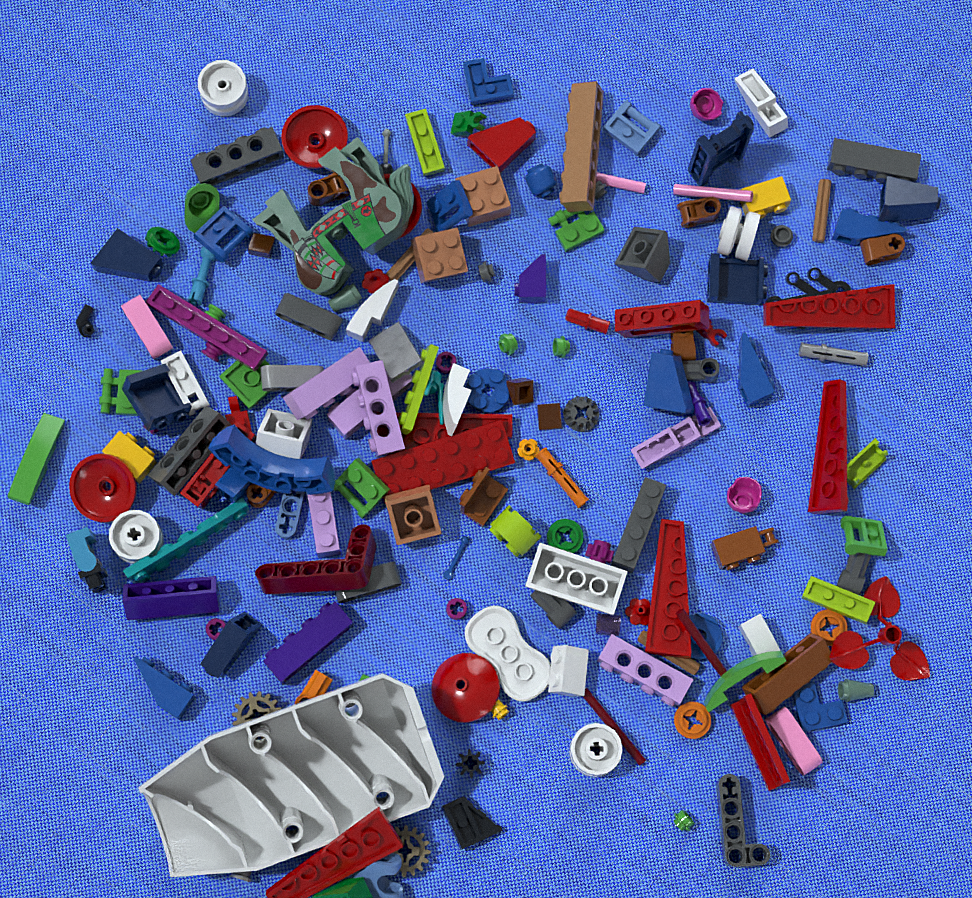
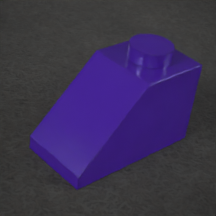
(532, 282)

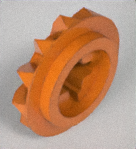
(832, 618)
(702, 716)

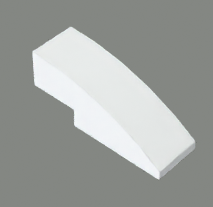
(762, 103)
(372, 311)
(455, 397)
(758, 636)

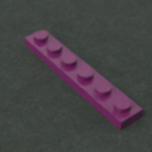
(207, 328)

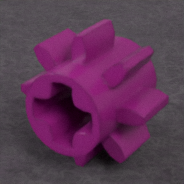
(600, 551)

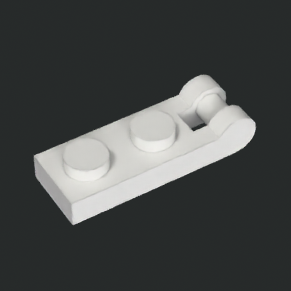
(185, 381)

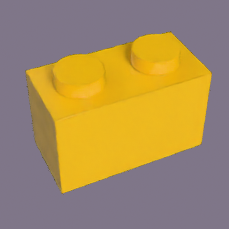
(767, 197)
(138, 459)

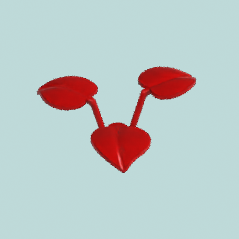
(850, 652)

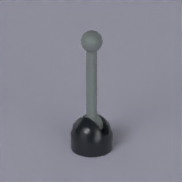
(387, 168)

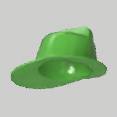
(200, 205)

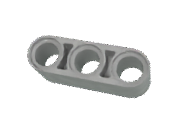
(286, 377)

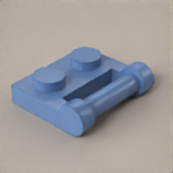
(627, 132)

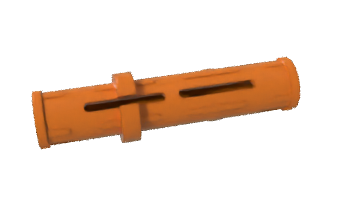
(562, 478)

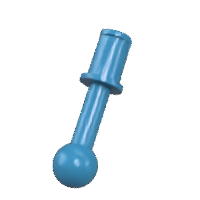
(200, 283)

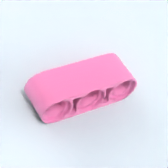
(146, 327)
(793, 741)

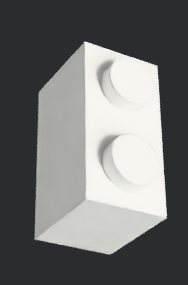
(568, 670)

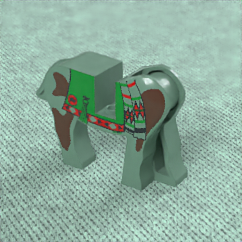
(372, 216)

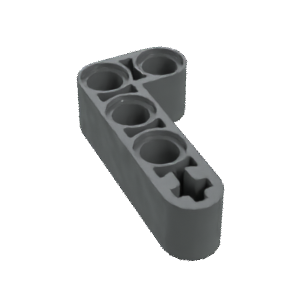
(736, 820)

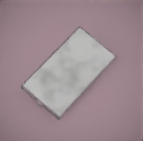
(396, 351)

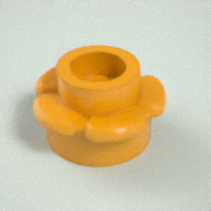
(528, 455)

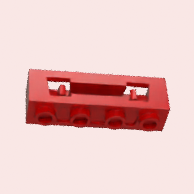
(662, 319)
(202, 485)

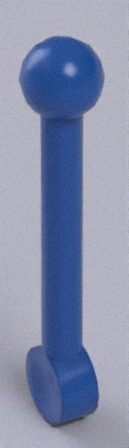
(448, 573)

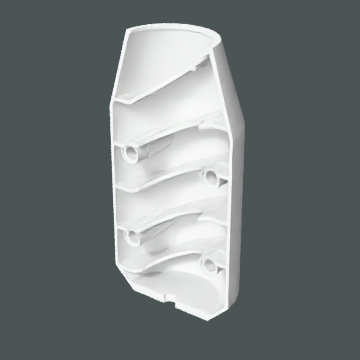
(315, 769)

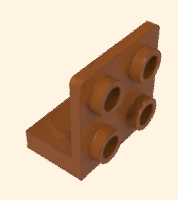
(482, 498)

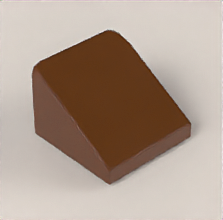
(261, 245)
(520, 390)
(549, 416)

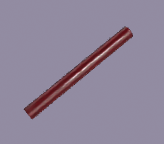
(701, 642)
(607, 719)

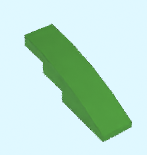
(35, 459)

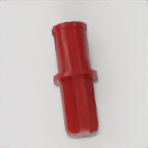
(587, 321)

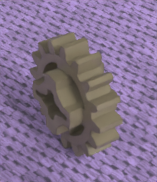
(254, 706)
(416, 851)

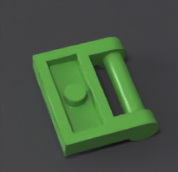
(365, 482)
(871, 536)

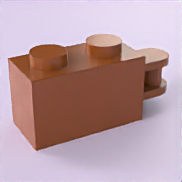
(742, 547)

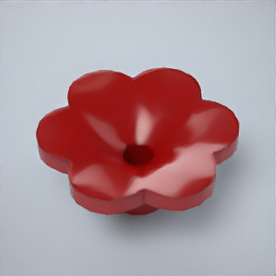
(374, 280)
(633, 611)

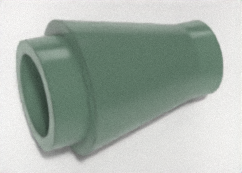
(345, 298)
(853, 690)

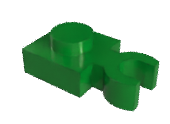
(465, 122)

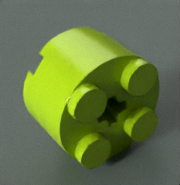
(514, 530)

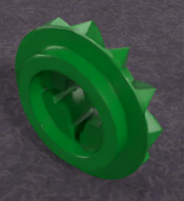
(165, 236)
(563, 526)

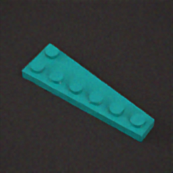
(142, 569)

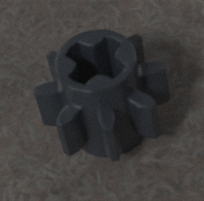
(475, 767)

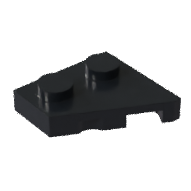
(468, 823)

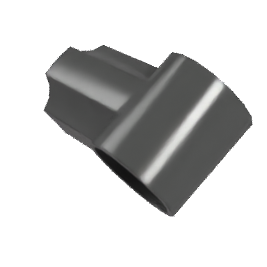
(695, 372)
(852, 576)
(557, 609)

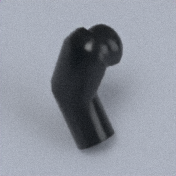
(83, 323)

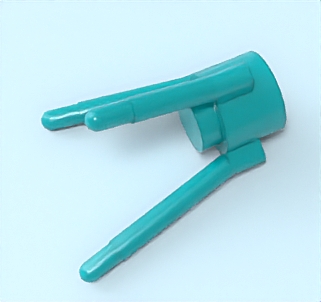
(434, 384)

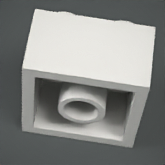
(284, 434)

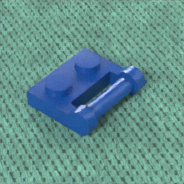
(446, 202)
(217, 229)

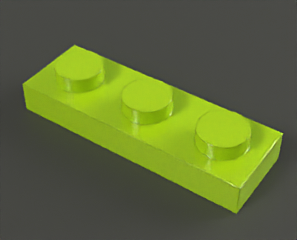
(424, 142)
(838, 600)

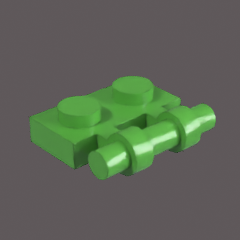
(577, 232)
(122, 404)

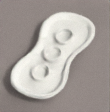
(497, 638)

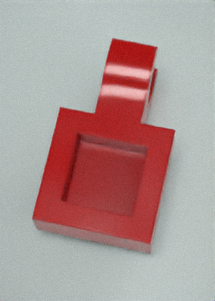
(711, 333)
(237, 415)

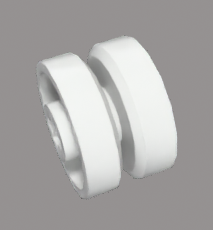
(223, 88)
(738, 233)
(128, 526)
(595, 736)

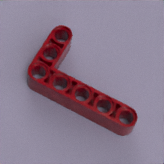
(323, 574)

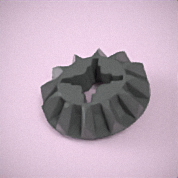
(581, 424)

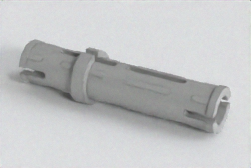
(807, 350)

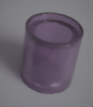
(608, 624)

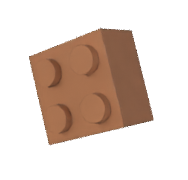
(485, 195)
(439, 255)
(413, 514)

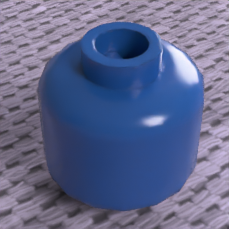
(540, 180)

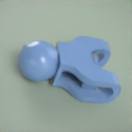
(376, 880)

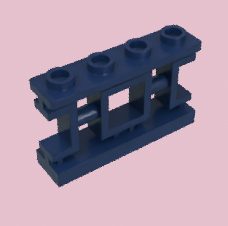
(720, 148)

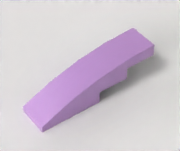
(673, 440)

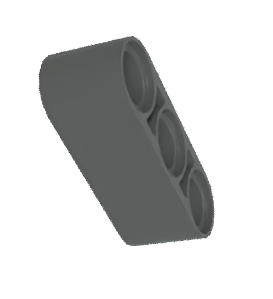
(308, 316)
(381, 579)

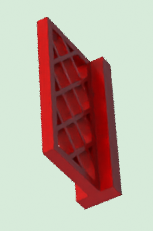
(760, 742)

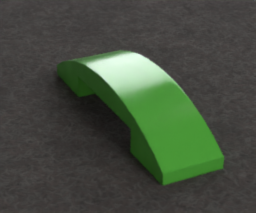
(767, 660)

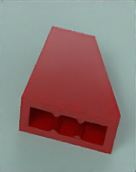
(502, 142)

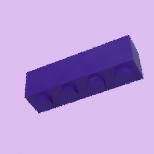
(171, 598)
(308, 642)

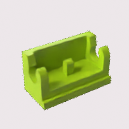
(865, 463)

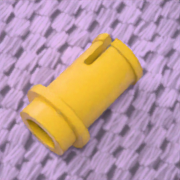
(499, 710)

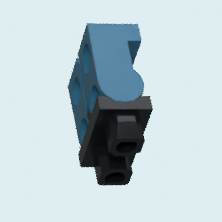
(90, 566)

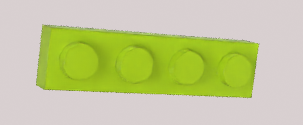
(414, 397)

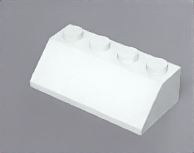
(576, 579)

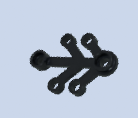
(809, 290)

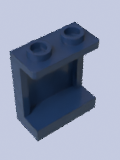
(736, 280)
(155, 398)

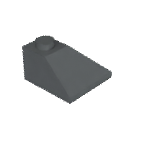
(645, 254)

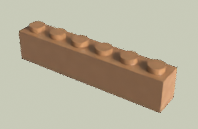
(582, 147)

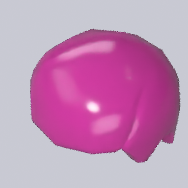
(706, 104)
(744, 495)

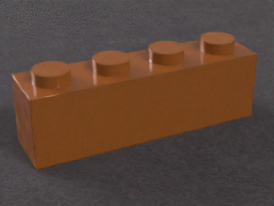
(801, 665)

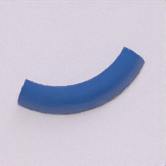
(270, 469)

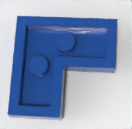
(485, 89)
(815, 715)

